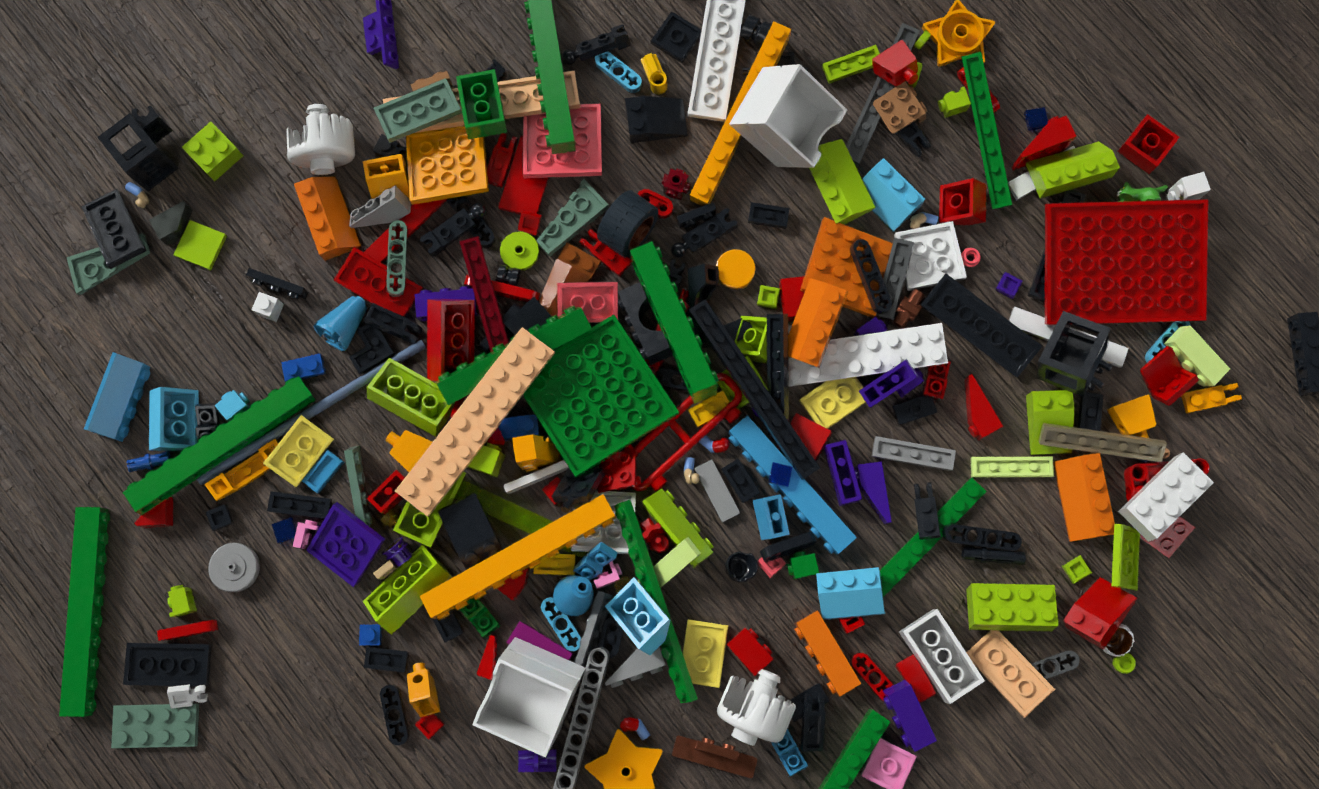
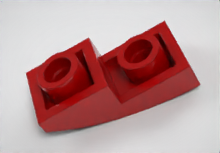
(936, 380)
(915, 675)

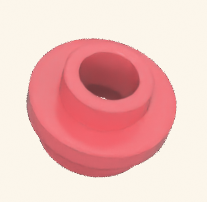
(974, 253)

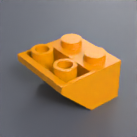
(386, 173)

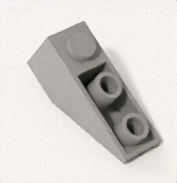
(383, 209)
(635, 665)

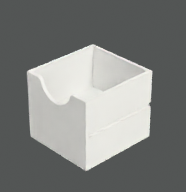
(787, 115)
(529, 696)

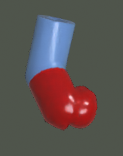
(715, 446)
(634, 724)

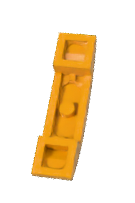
(241, 475)

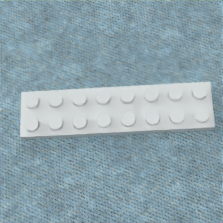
(716, 59)
(873, 354)

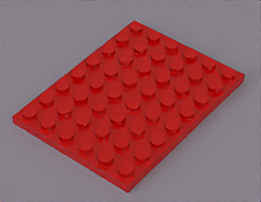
(1126, 261)

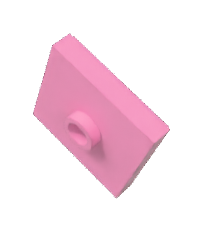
(888, 765)

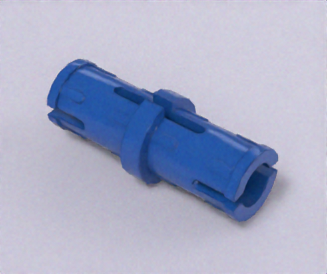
(148, 461)

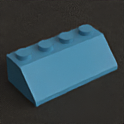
(117, 397)

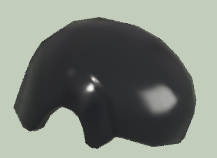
(741, 567)

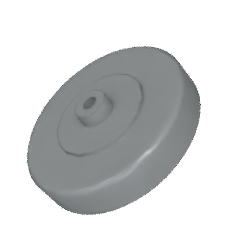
(234, 567)

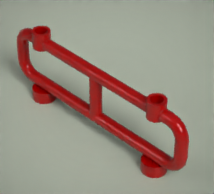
(729, 412)

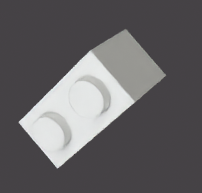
(1189, 188)

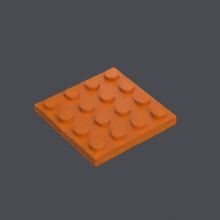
(834, 264)

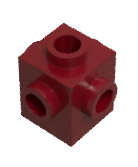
(672, 189)

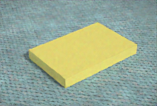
(833, 401)
(298, 451)
(705, 652)

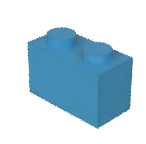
(771, 517)

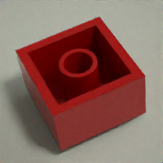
(1148, 144)

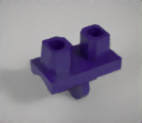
(534, 762)

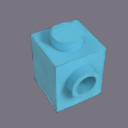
(232, 403)

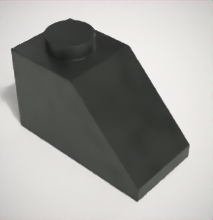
(172, 223)

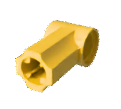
(654, 73)

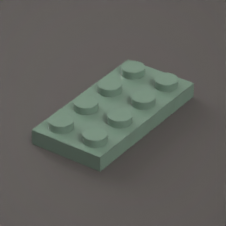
(417, 110)
(154, 726)

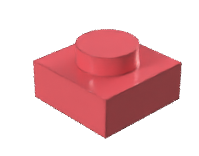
(771, 567)

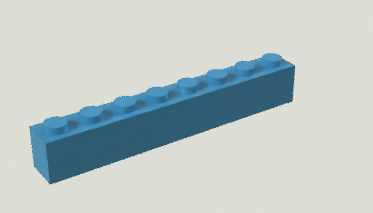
(799, 494)

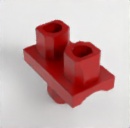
(654, 536)

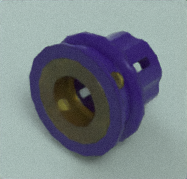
(397, 552)

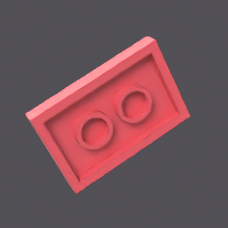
(596, 299)

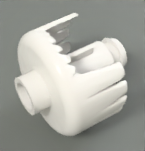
(323, 142)
(755, 709)

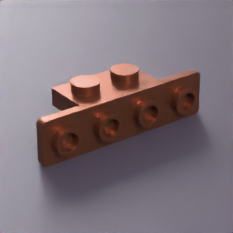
(714, 756)

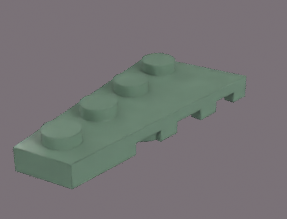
(577, 214)
(91, 269)
(357, 484)

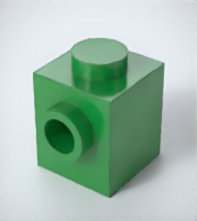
(802, 565)

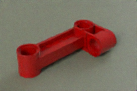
(1147, 472)

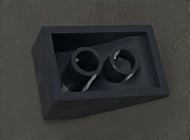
(655, 118)
(470, 530)

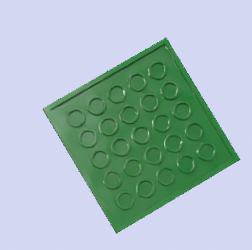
(597, 396)

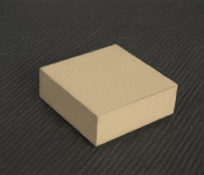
(385, 570)

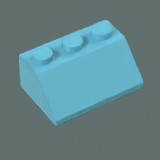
(891, 194)
(172, 418)
(850, 593)
(639, 616)

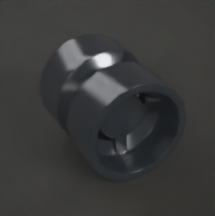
(755, 30)

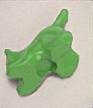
(1128, 193)

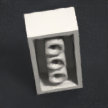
(1166, 497)
(941, 656)

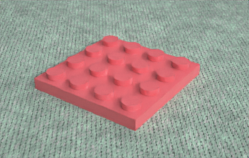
(585, 161)

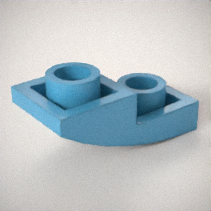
(594, 561)
(790, 754)

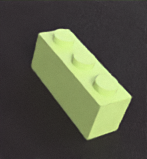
(1197, 356)

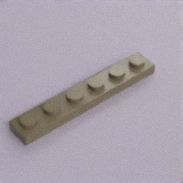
(1102, 442)

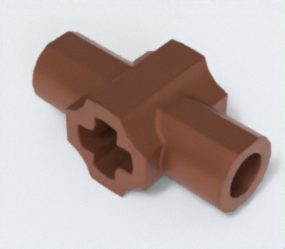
(908, 309)

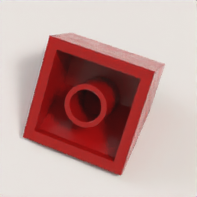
(963, 202)

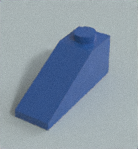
(519, 426)

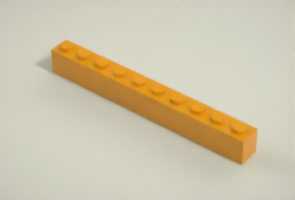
(728, 137)
(517, 557)

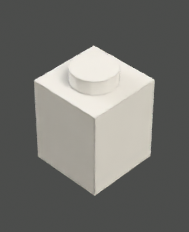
(267, 307)

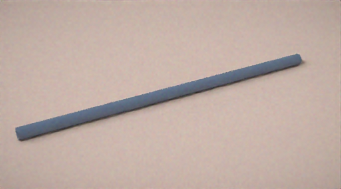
(309, 413)

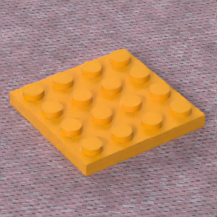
(445, 165)

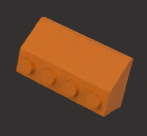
(327, 216)
(815, 321)
(1084, 497)

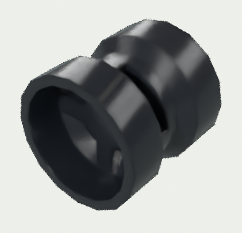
(508, 275)

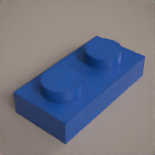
(303, 367)

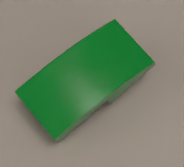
(480, 617)

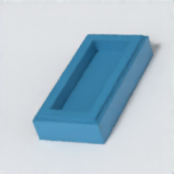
(323, 471)

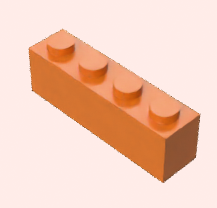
(827, 653)

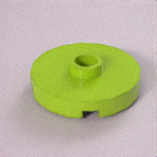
(522, 260)

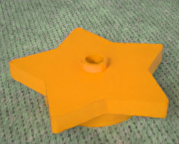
(958, 34)
(625, 754)

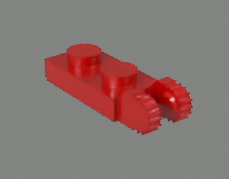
(500, 161)
(606, 255)

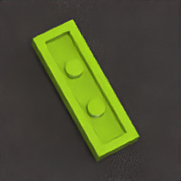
(850, 64)

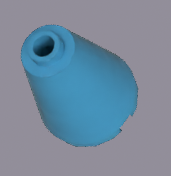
(342, 322)
(573, 595)

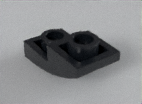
(207, 419)

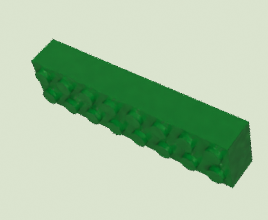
(673, 322)

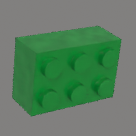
(481, 104)

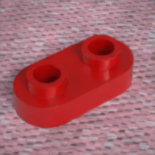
(658, 201)

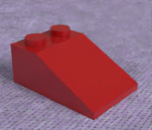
(1051, 140)
(1099, 612)

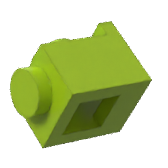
(954, 103)
(181, 601)

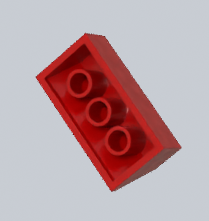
(449, 335)

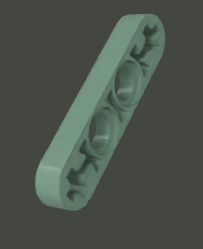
(396, 258)

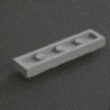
(913, 453)

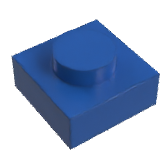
(370, 635)

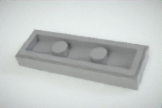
(717, 491)

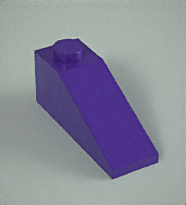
(888, 383)
(873, 486)

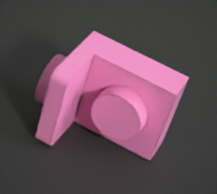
(303, 534)
(605, 579)

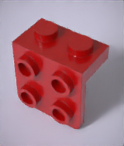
(1166, 377)

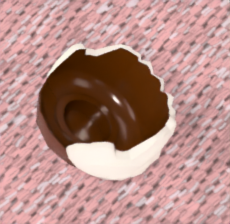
(1120, 642)

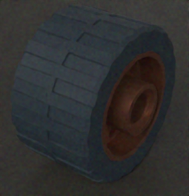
(627, 223)

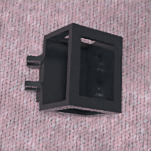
(146, 160)
(1073, 356)

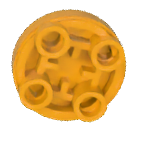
(735, 269)

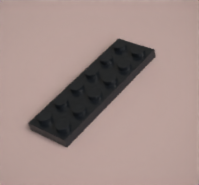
(981, 325)

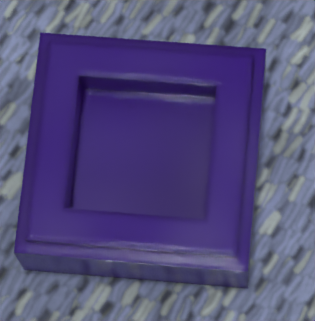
(1008, 285)

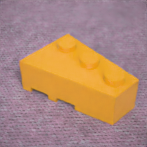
(534, 452)

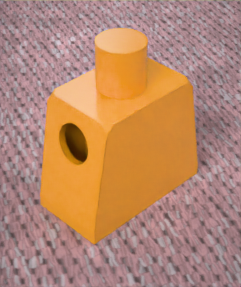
(1134, 416)
(407, 448)
(422, 691)

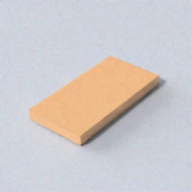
(1009, 672)

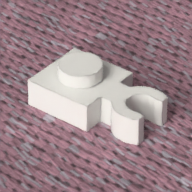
(184, 696)

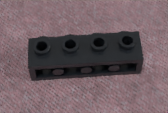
(1305, 350)

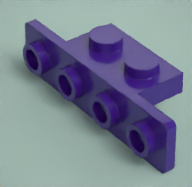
(381, 33)

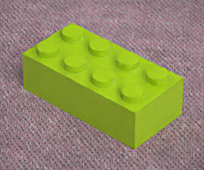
(1012, 607)

